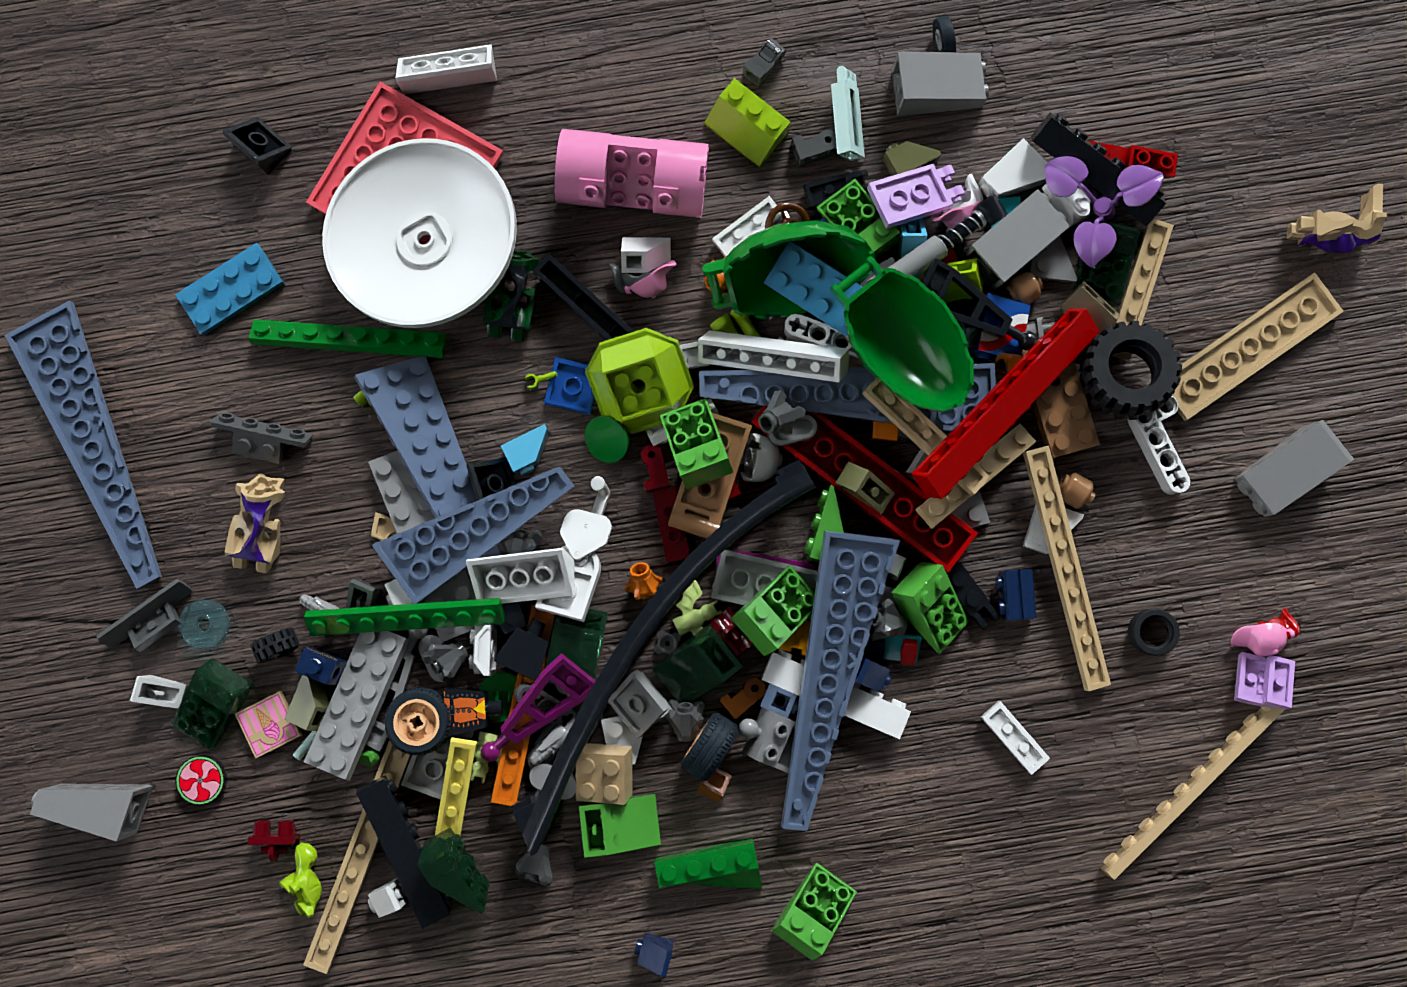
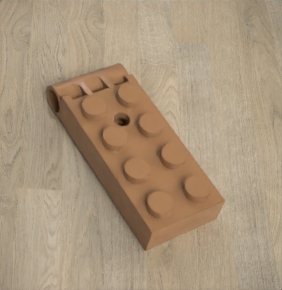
(1065, 415)
(703, 512)

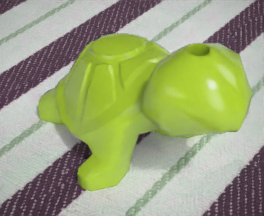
(304, 881)

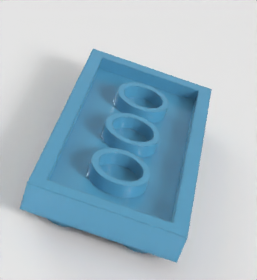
(808, 282)
(229, 289)

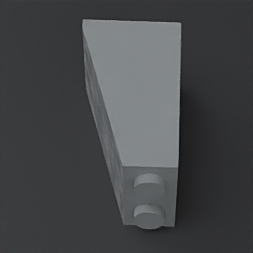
(938, 82)
(1017, 239)
(1293, 468)
(99, 809)

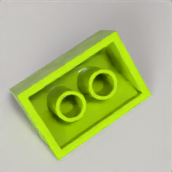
(747, 122)

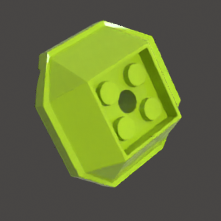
(645, 357)

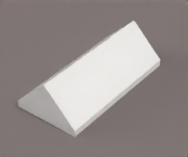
(446, 69)
(523, 576)

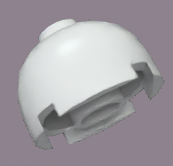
(760, 459)

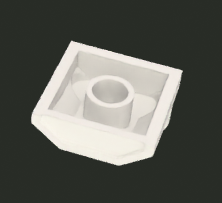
(1075, 207)
(484, 650)

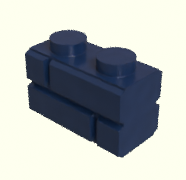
(1016, 594)

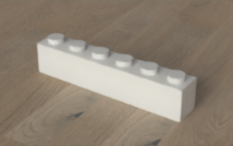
(774, 356)
(862, 706)

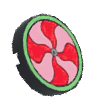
(201, 780)

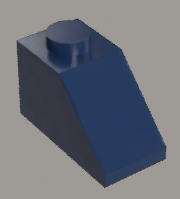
(873, 675)
(654, 953)

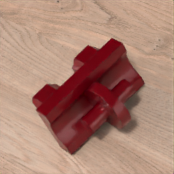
(731, 633)
(263, 836)

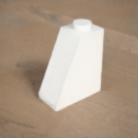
(1015, 172)

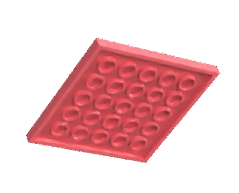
(387, 120)

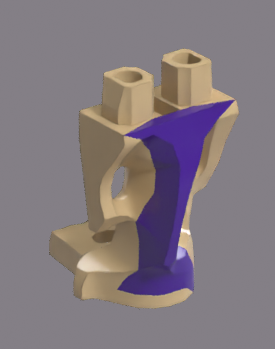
(1340, 232)
(256, 543)

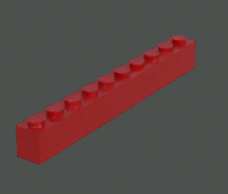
(1005, 403)

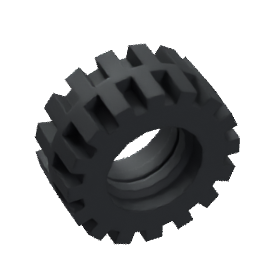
(275, 645)

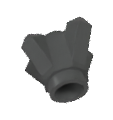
(780, 415)
(521, 541)
(887, 622)
(445, 659)
(685, 718)
(535, 867)

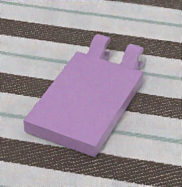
(914, 194)

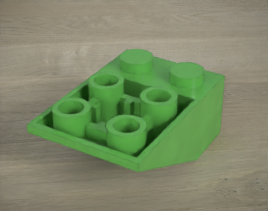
(856, 209)
(696, 444)
(827, 519)
(931, 604)
(776, 611)
(619, 827)
(814, 912)

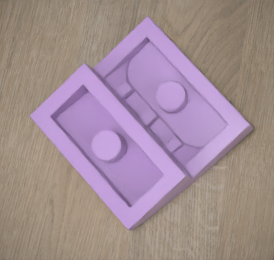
(1264, 681)

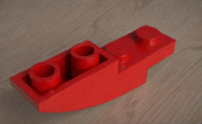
(1136, 155)

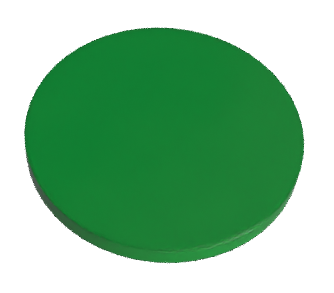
(606, 439)
(500, 687)

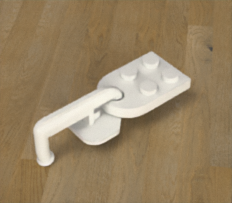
(583, 535)

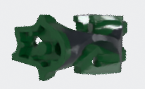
(510, 312)

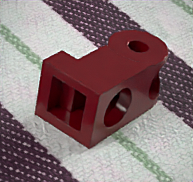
(654, 460)

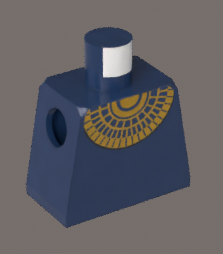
(320, 665)

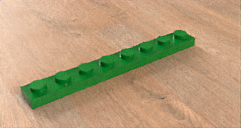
(347, 338)
(405, 617)

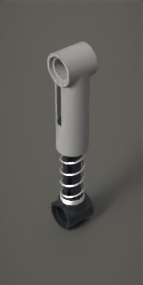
(918, 260)

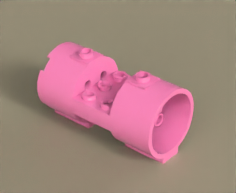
(631, 172)

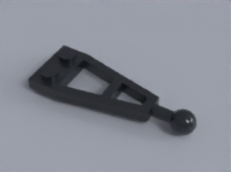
(938, 279)

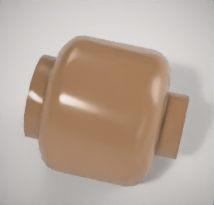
(1024, 288)
(1076, 490)

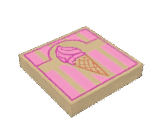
(265, 724)

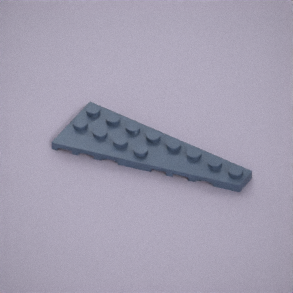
(438, 549)

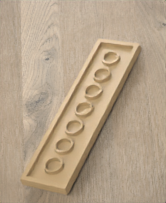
(1254, 344)

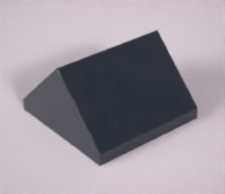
(258, 143)
(490, 476)

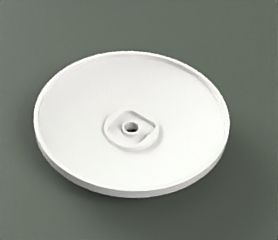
(395, 200)

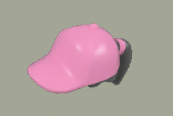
(643, 284)

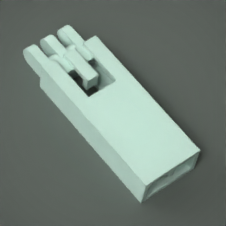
(847, 115)

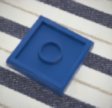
(570, 388)

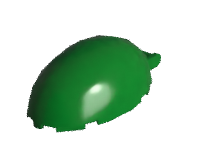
(755, 256)
(907, 338)

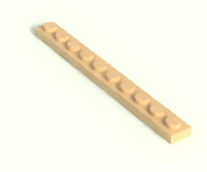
(1066, 568)
(1187, 792)
(351, 873)

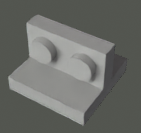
(639, 703)

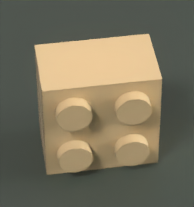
(604, 774)

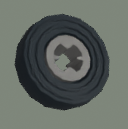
(944, 35)

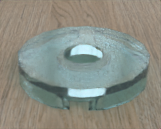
(218, 625)

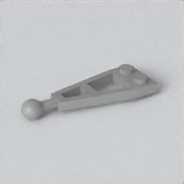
(378, 735)

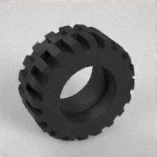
(1146, 344)

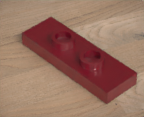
(673, 539)

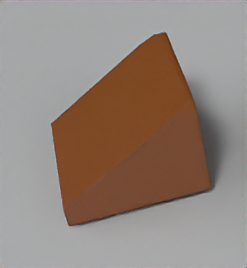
(715, 786)

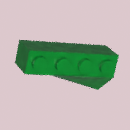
(717, 865)

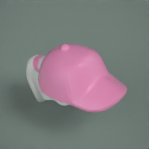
(963, 208)

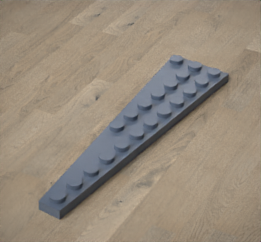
(67, 386)
(831, 397)
(423, 435)
(843, 610)

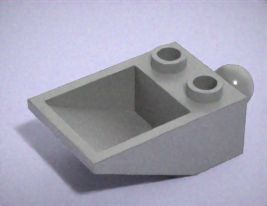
(769, 738)

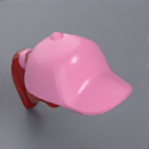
(1269, 636)

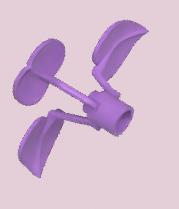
(1097, 240)

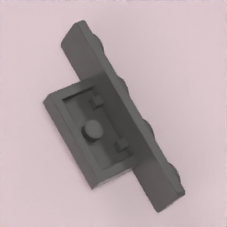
(260, 439)
(148, 620)

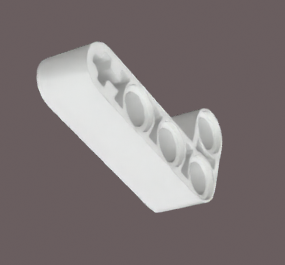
(830, 333)
(1163, 447)

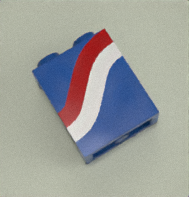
(990, 346)

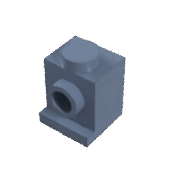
(771, 693)

